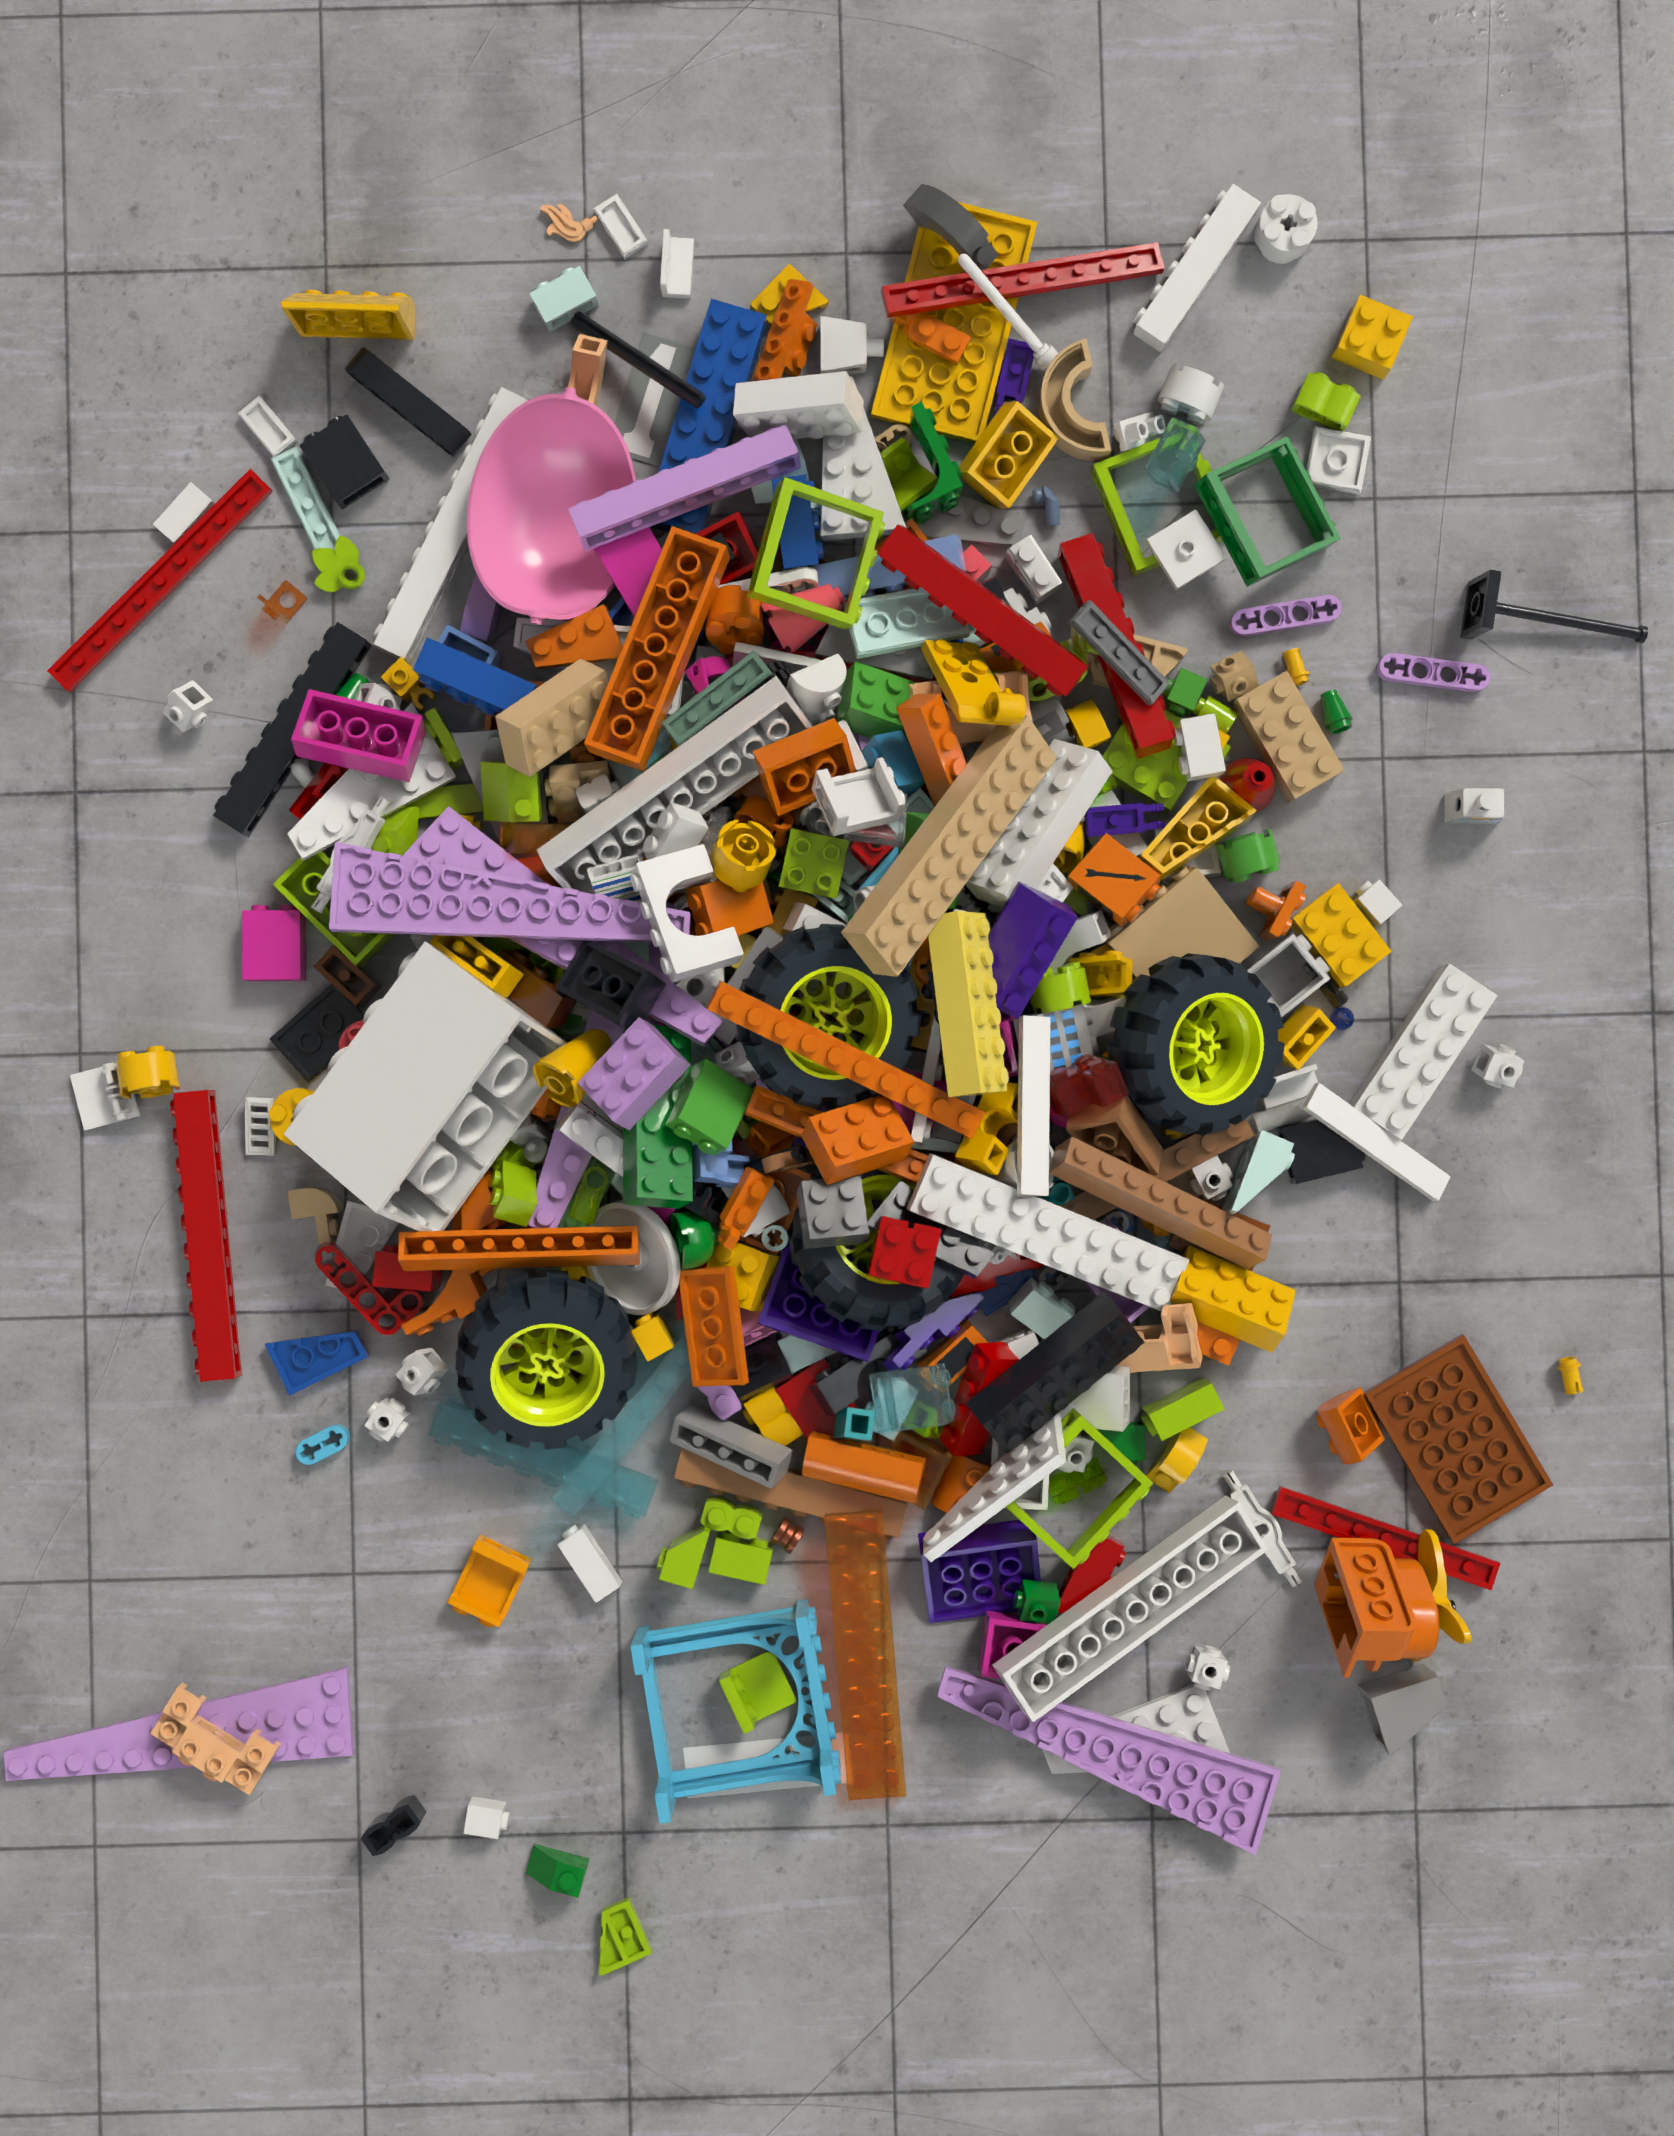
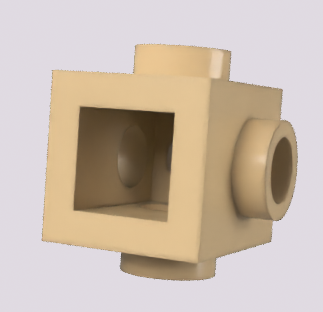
(1234, 676)

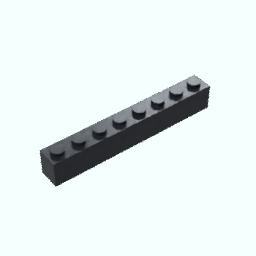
(272, 759)

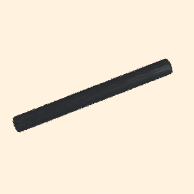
(639, 360)

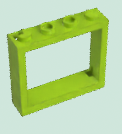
(1116, 511)
(758, 585)
(1117, 1511)

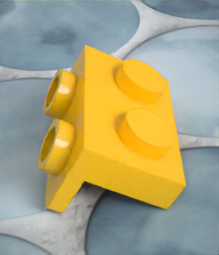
(1106, 973)

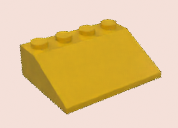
(351, 315)

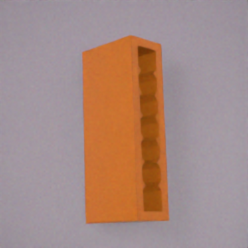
(863, 1467)

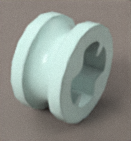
(766, 1239)

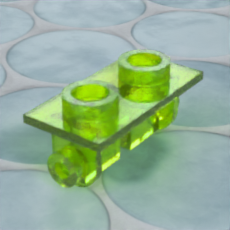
(1064, 1485)

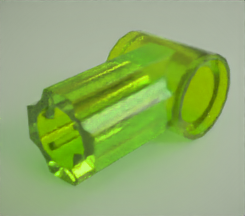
(588, 1197)

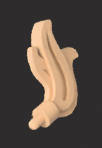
(565, 225)

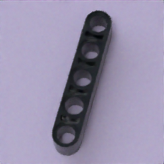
(407, 401)

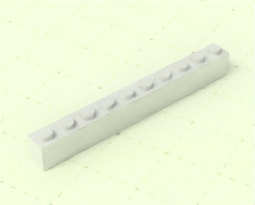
(442, 549)

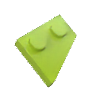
(621, 1937)

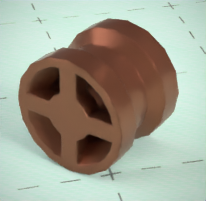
(787, 1535)

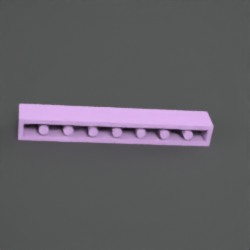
(685, 487)

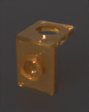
(275, 609)

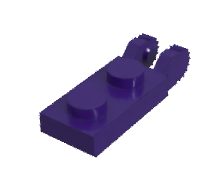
(1014, 373)
(1120, 819)

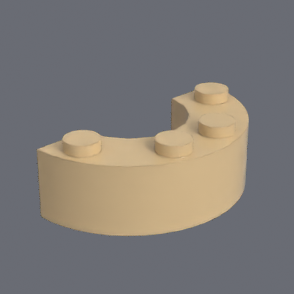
(1076, 435)

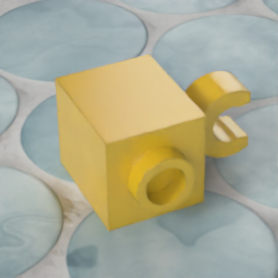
(406, 683)

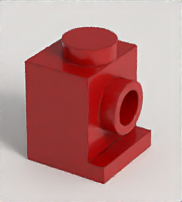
(869, 856)

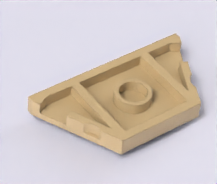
(1160, 654)

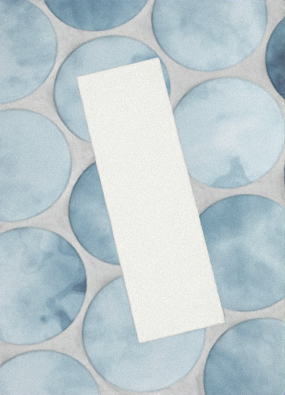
(728, 1752)

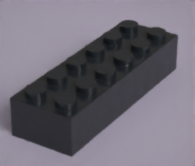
(1055, 1372)

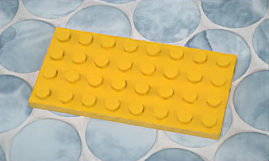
(961, 392)

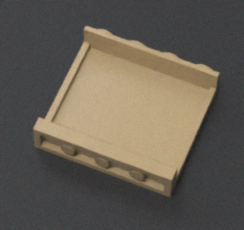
(1180, 921)

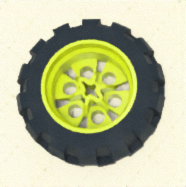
(885, 1019)
(1232, 1070)
(862, 1297)
(529, 1314)

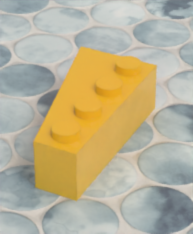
(1200, 824)

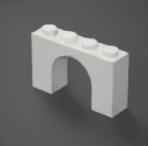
(1085, 933)
(681, 953)

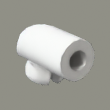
(301, 771)

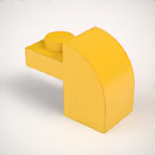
(1087, 725)
(1178, 1460)

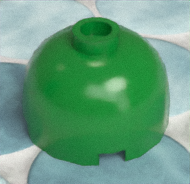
(693, 1238)

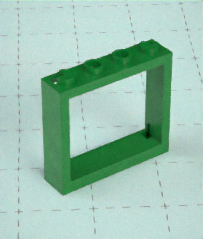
(1232, 528)

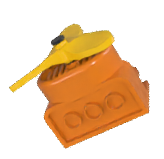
(1385, 1603)

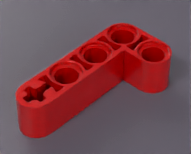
(363, 1285)

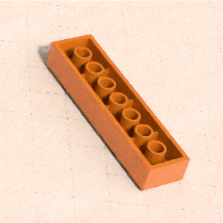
(657, 649)

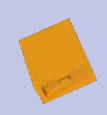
(489, 1581)

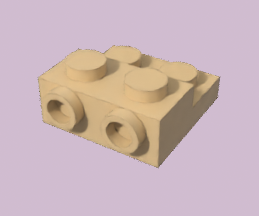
(563, 786)

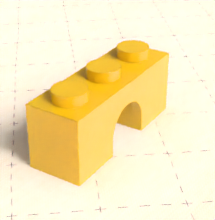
(984, 1151)

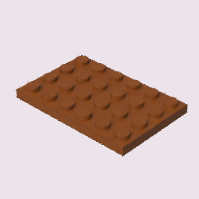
(1458, 1439)

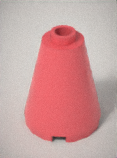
(795, 629)

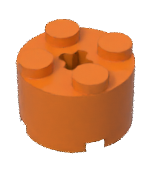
(734, 619)

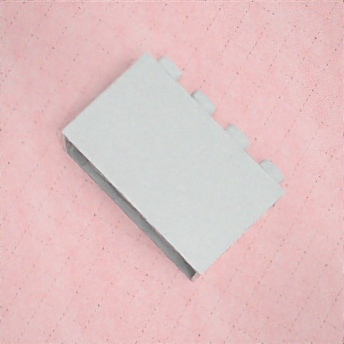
(425, 1092)

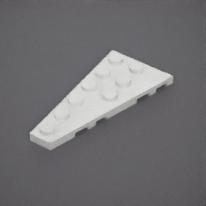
(1180, 1713)

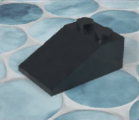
(610, 985)

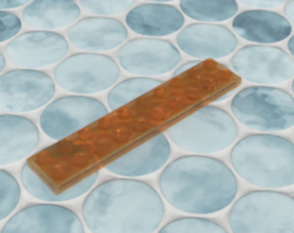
(865, 1654)

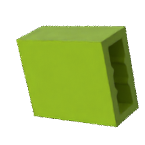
(1181, 1409)

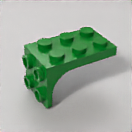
(935, 448)

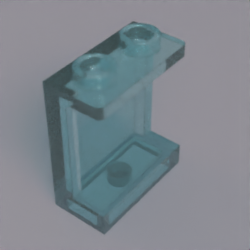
(912, 1398)

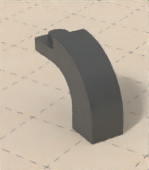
(950, 220)

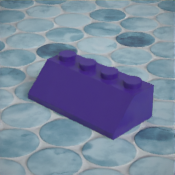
(1025, 944)

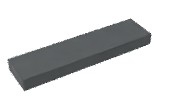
(1119, 652)

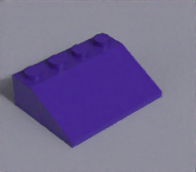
(794, 1312)
(980, 1571)

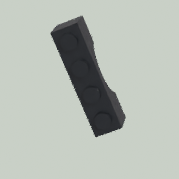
(839, 1386)

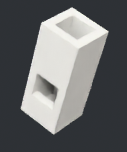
(589, 1562)

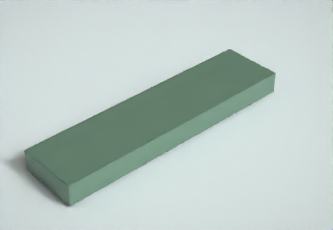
(717, 698)

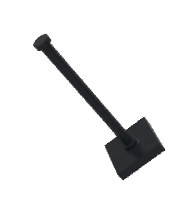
(1482, 606)

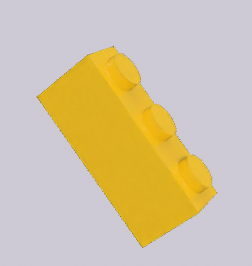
(479, 962)

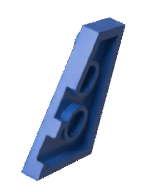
(315, 1357)

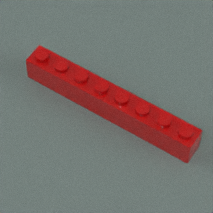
(1094, 581)
(983, 610)

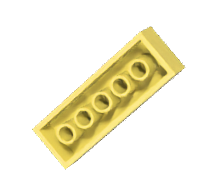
(967, 1005)

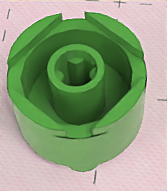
(1248, 855)

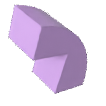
(480, 612)

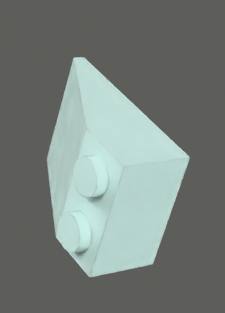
(1260, 1163)

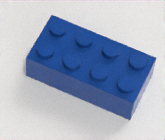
(469, 678)

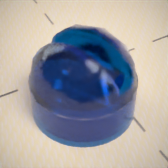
(1338, 1022)

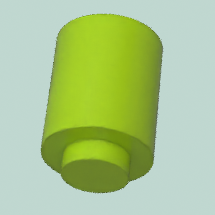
(1224, 715)

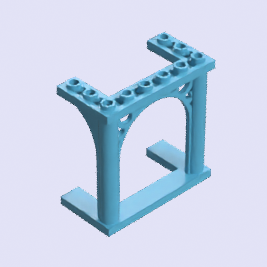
(812, 1764)

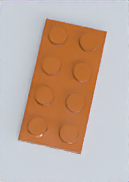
(713, 1326)

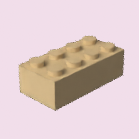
(551, 717)
(1287, 736)

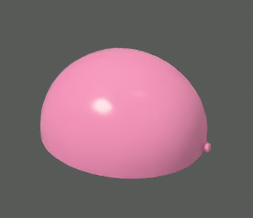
(519, 499)

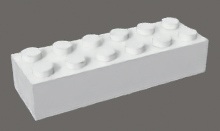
(1041, 824)
(1423, 1050)

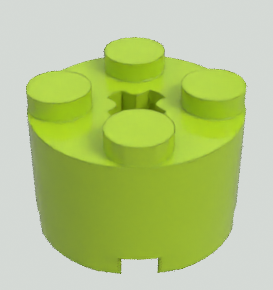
(1061, 989)

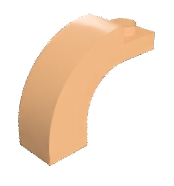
(588, 367)

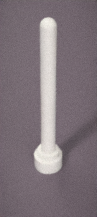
(1042, 352)

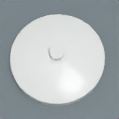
(653, 1282)

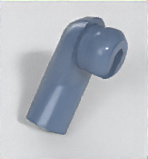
(1051, 503)

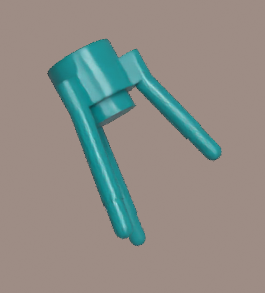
(1059, 1193)

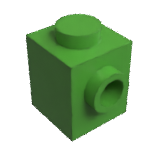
(1184, 692)

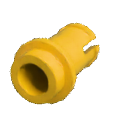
(1295, 666)
(1570, 1375)

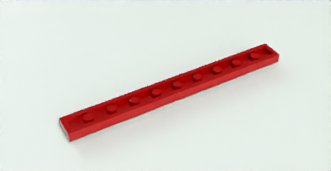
(1024, 279)
(160, 580)

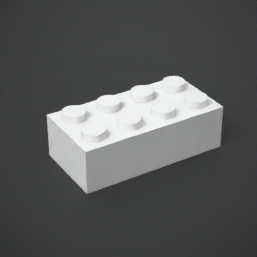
(806, 404)

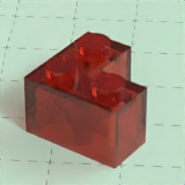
(1086, 1082)

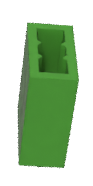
(709, 1107)

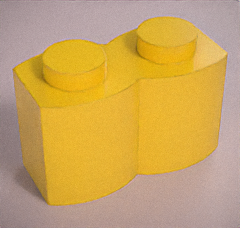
(772, 1417)

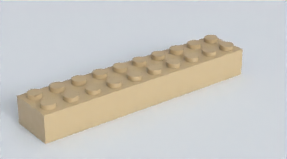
(948, 847)

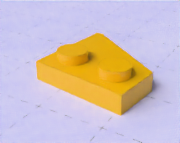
(769, 299)

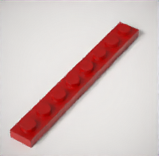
(1403, 1542)

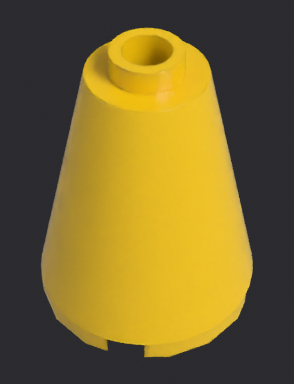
(568, 1064)

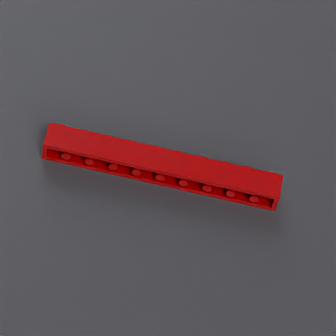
(206, 1235)

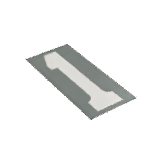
(647, 406)

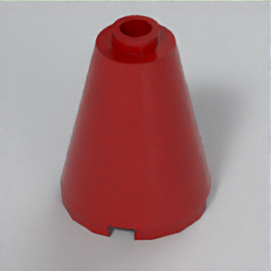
(1251, 781)

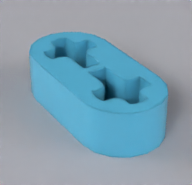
(319, 1438)

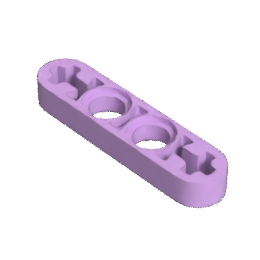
(1284, 612)
(1433, 669)

